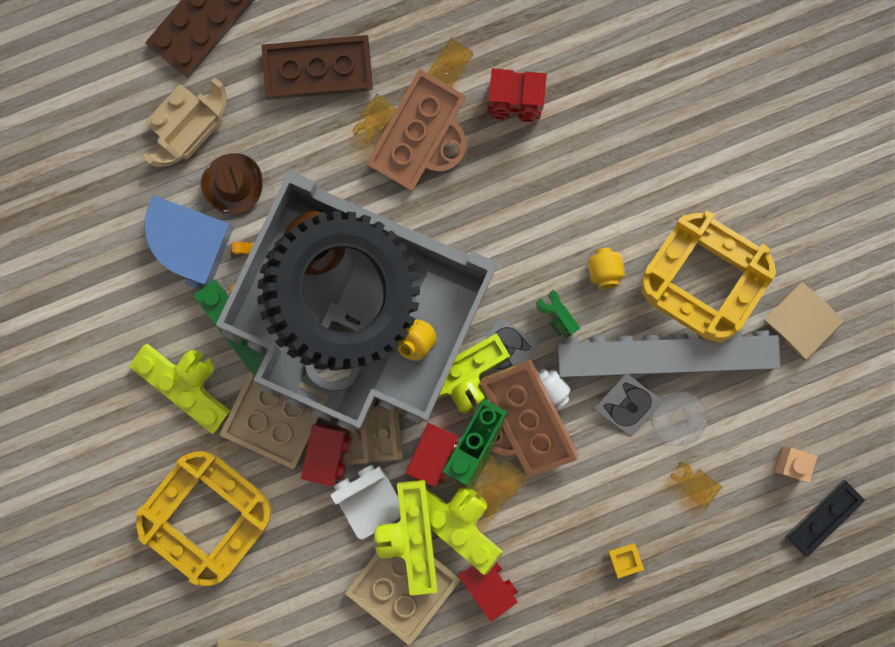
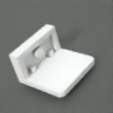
(367, 501)

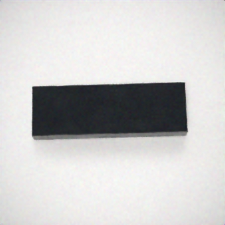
(825, 518)

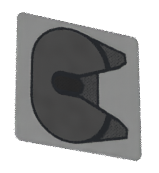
(515, 341)
(628, 404)

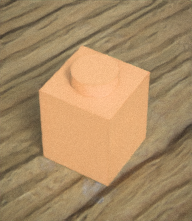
(795, 464)

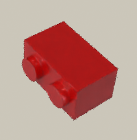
(325, 454)
(432, 454)
(489, 590)

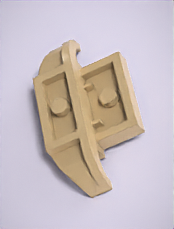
(185, 123)

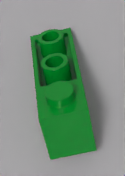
(476, 444)

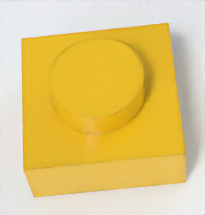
(625, 560)

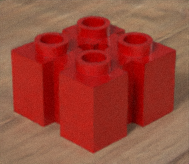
(516, 94)

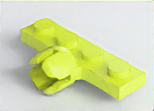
(467, 369)
(183, 384)
(456, 525)
(411, 538)

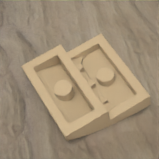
(804, 321)
(378, 440)

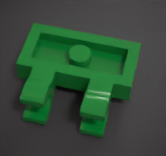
(562, 321)

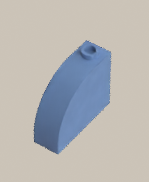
(186, 240)

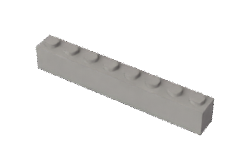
(666, 356)

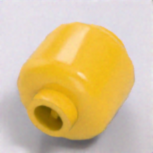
(606, 268)
(418, 342)

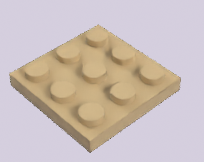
(270, 423)
(385, 595)

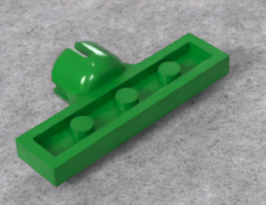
(212, 300)

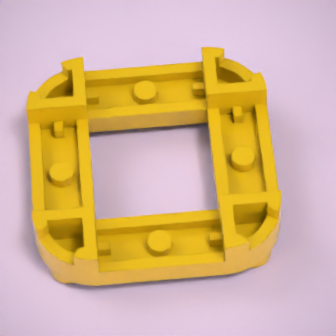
(729, 246)
(177, 548)

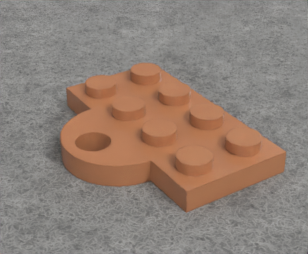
(420, 132)
(532, 422)

